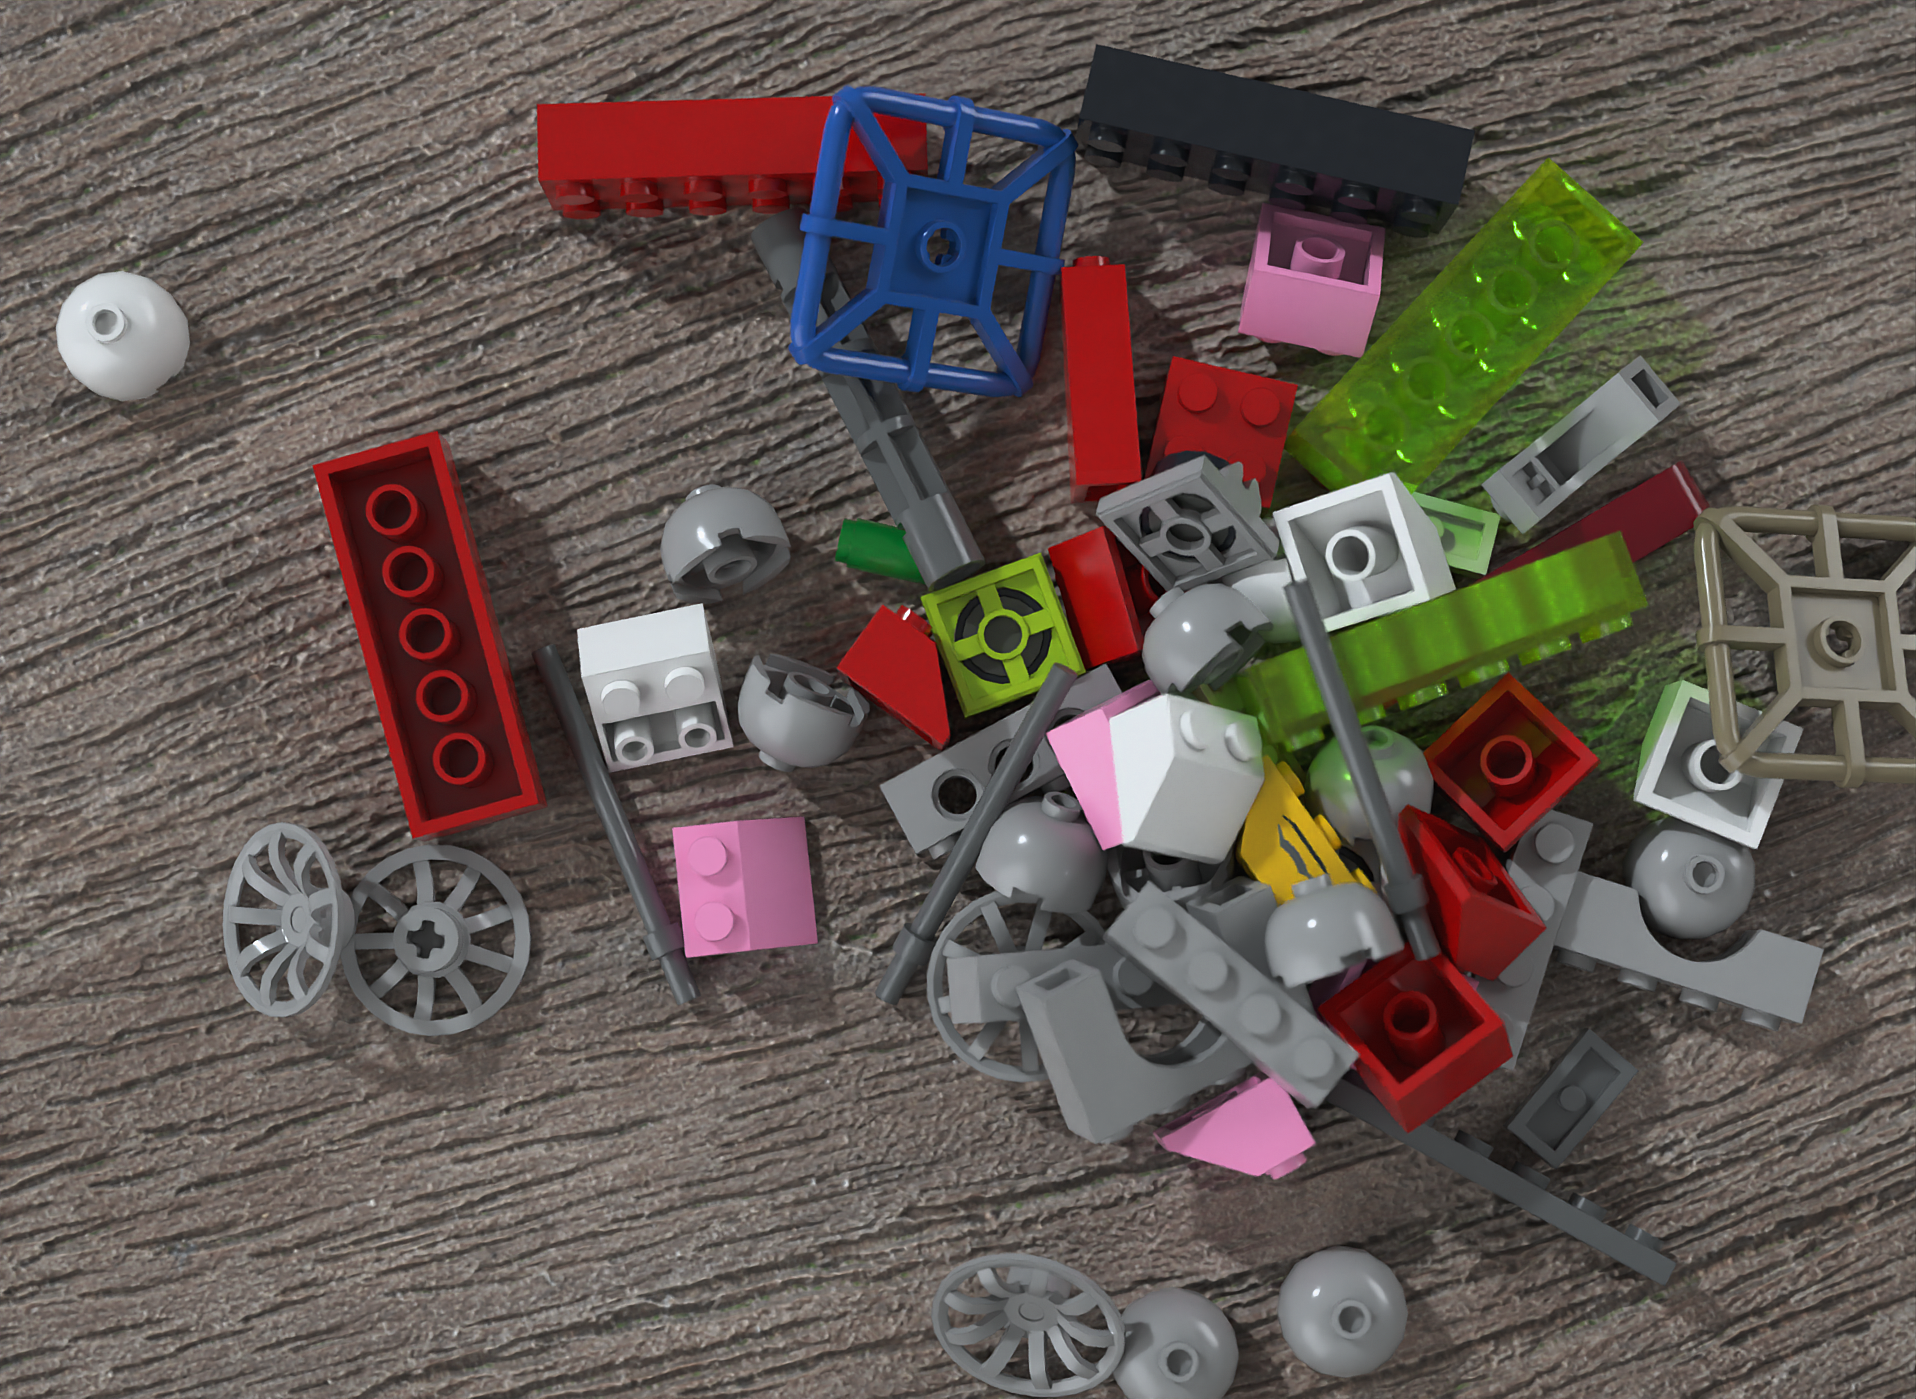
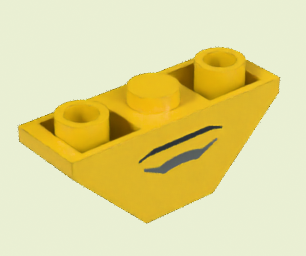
(1282, 841)

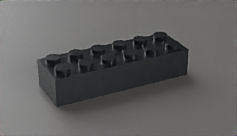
(1272, 142)

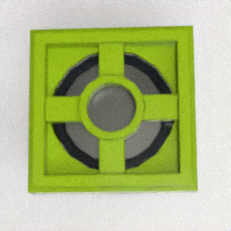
(1001, 634)

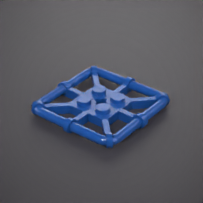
(911, 213)

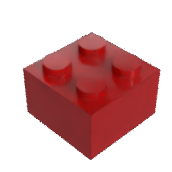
(1226, 416)

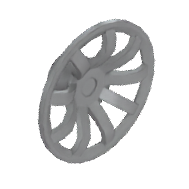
(306, 919)
(436, 940)
(946, 947)
(1031, 1306)

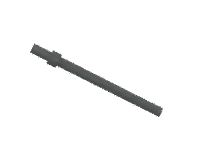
(1404, 889)
(663, 938)
(918, 938)

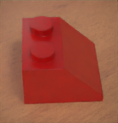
(1104, 596)
(900, 673)
(1507, 763)
(1473, 900)
(1417, 1034)

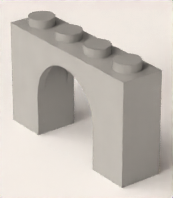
(1093, 1067)

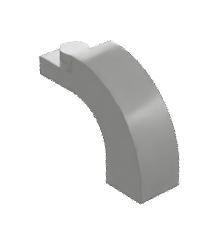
(1580, 445)

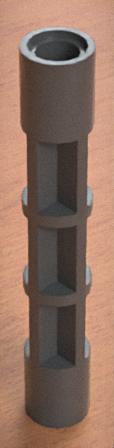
(879, 424)

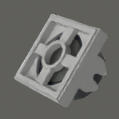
(1187, 519)

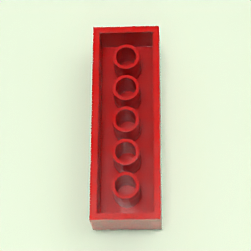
(704, 155)
(430, 636)

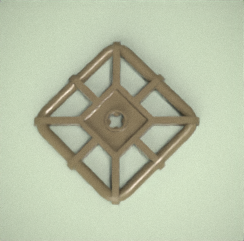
(1801, 616)

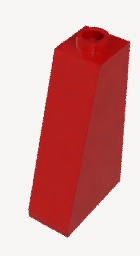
(1098, 379)

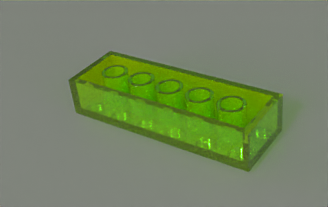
(1466, 336)
(1450, 637)

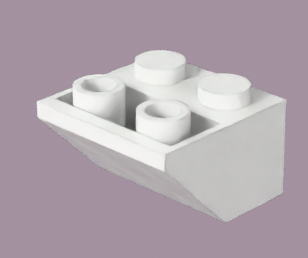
(654, 687)

